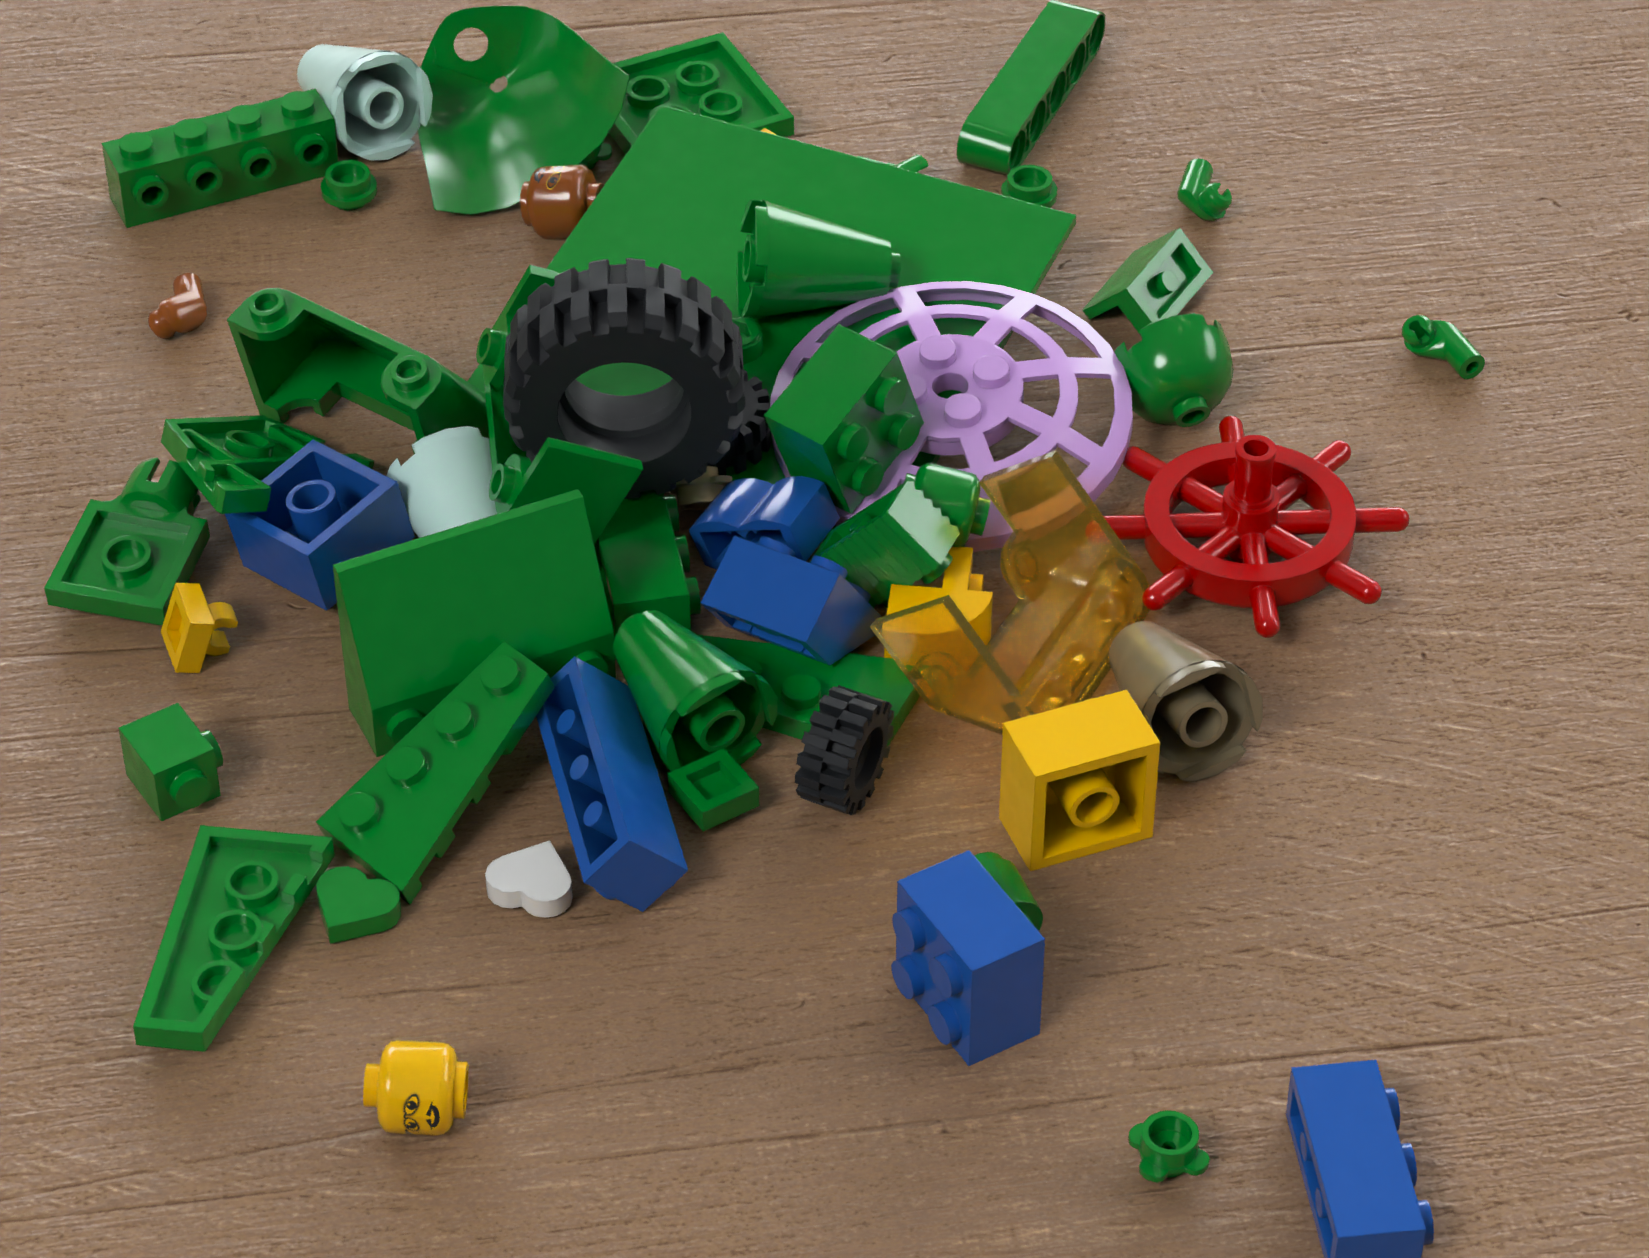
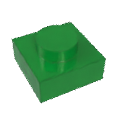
(713, 789)

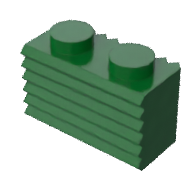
(892, 543)

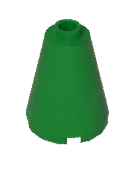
(807, 263)
(691, 691)

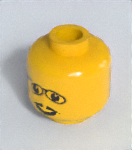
(417, 1087)

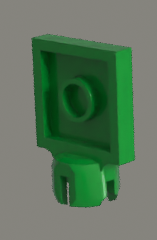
(132, 548)

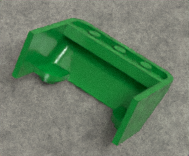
(559, 465)

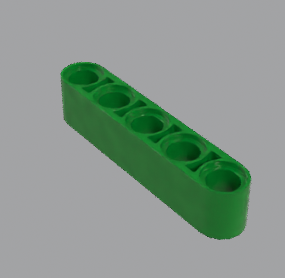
(1031, 87)

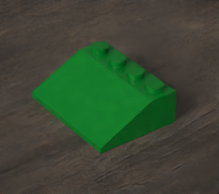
(443, 602)

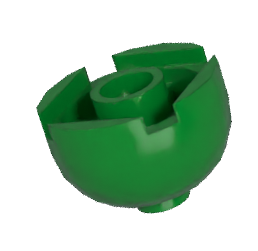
(1178, 370)

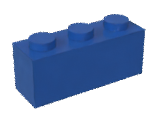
(1355, 1164)

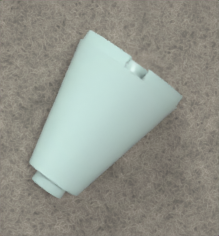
(372, 95)
(446, 480)

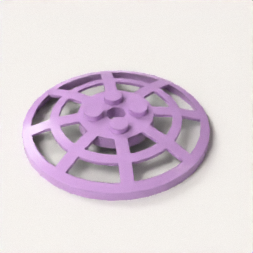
(989, 386)

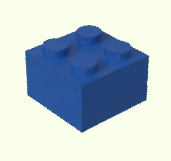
(317, 516)
(968, 958)

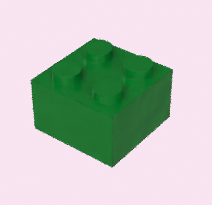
(846, 417)

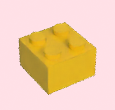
(1078, 779)

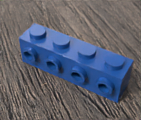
(609, 787)

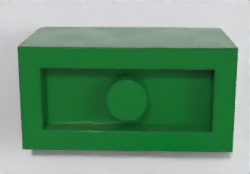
(1153, 281)

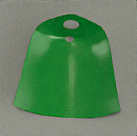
(550, 114)

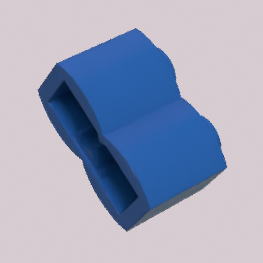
(790, 511)

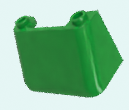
(313, 357)

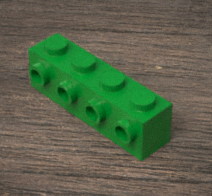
(220, 157)

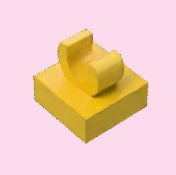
(191, 627)

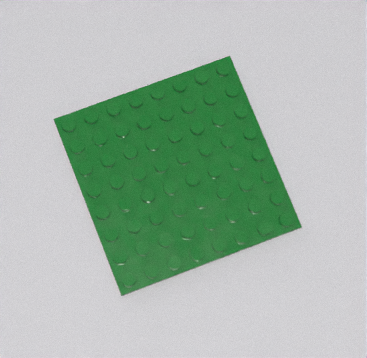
(684, 202)

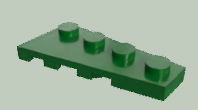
(804, 681)
(421, 787)
(223, 927)

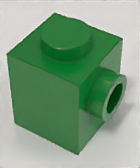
(171, 761)

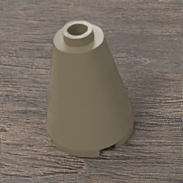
(1189, 698)

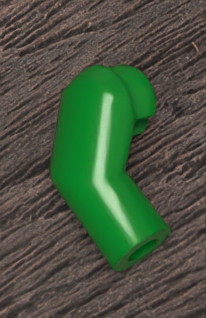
(1201, 195)
(1442, 342)

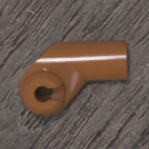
(182, 311)

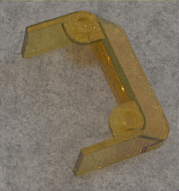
(1054, 645)

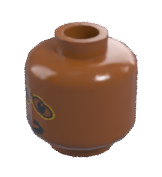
(557, 199)

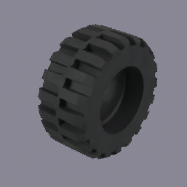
(627, 318)

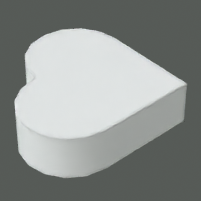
(530, 880)

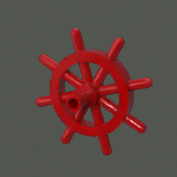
(1251, 524)

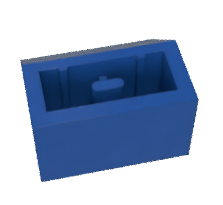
(790, 600)

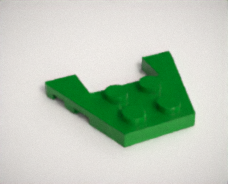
(234, 455)

